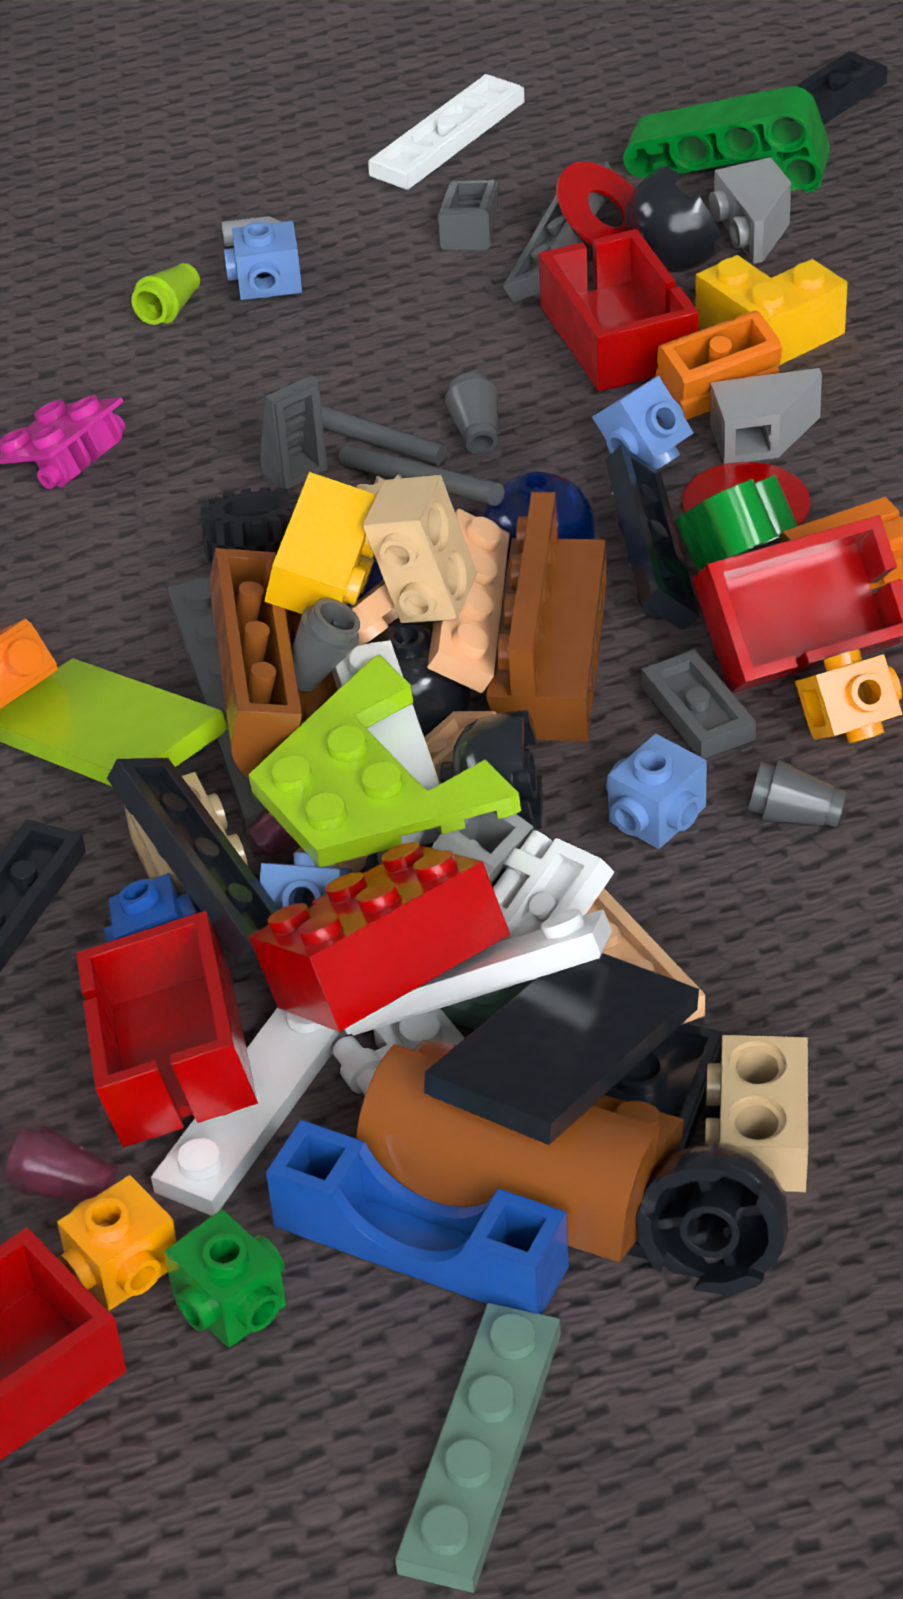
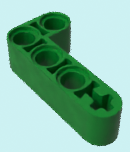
(668, 140)
(735, 521)

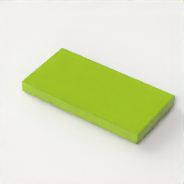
(95, 716)

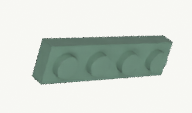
(479, 1448)

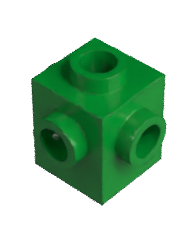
(226, 1279)

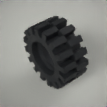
(247, 520)

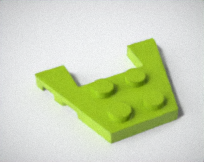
(349, 794)

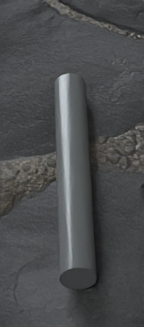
(383, 436)

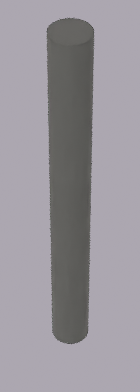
(390, 466)

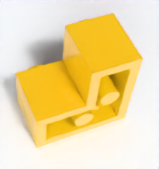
(799, 305)
(323, 547)

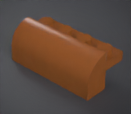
(550, 626)
(257, 658)
(460, 1159)

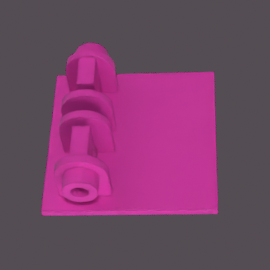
(65, 438)

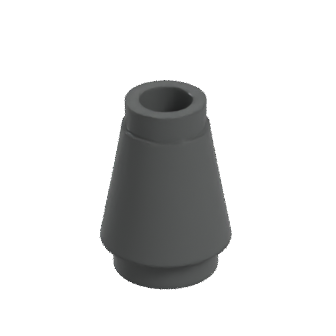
(474, 409)
(322, 641)
(795, 796)

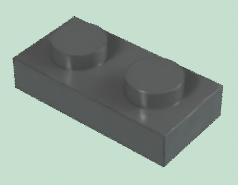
(698, 704)

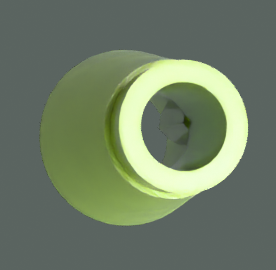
(164, 293)

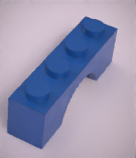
(341, 1197)

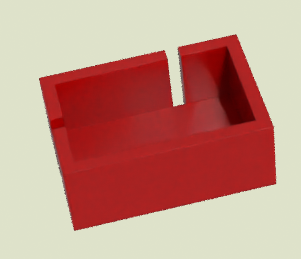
(626, 315)
(801, 603)
(378, 934)
(164, 1029)
(53, 1341)

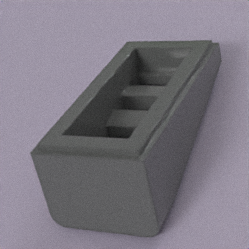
(468, 215)
(291, 466)

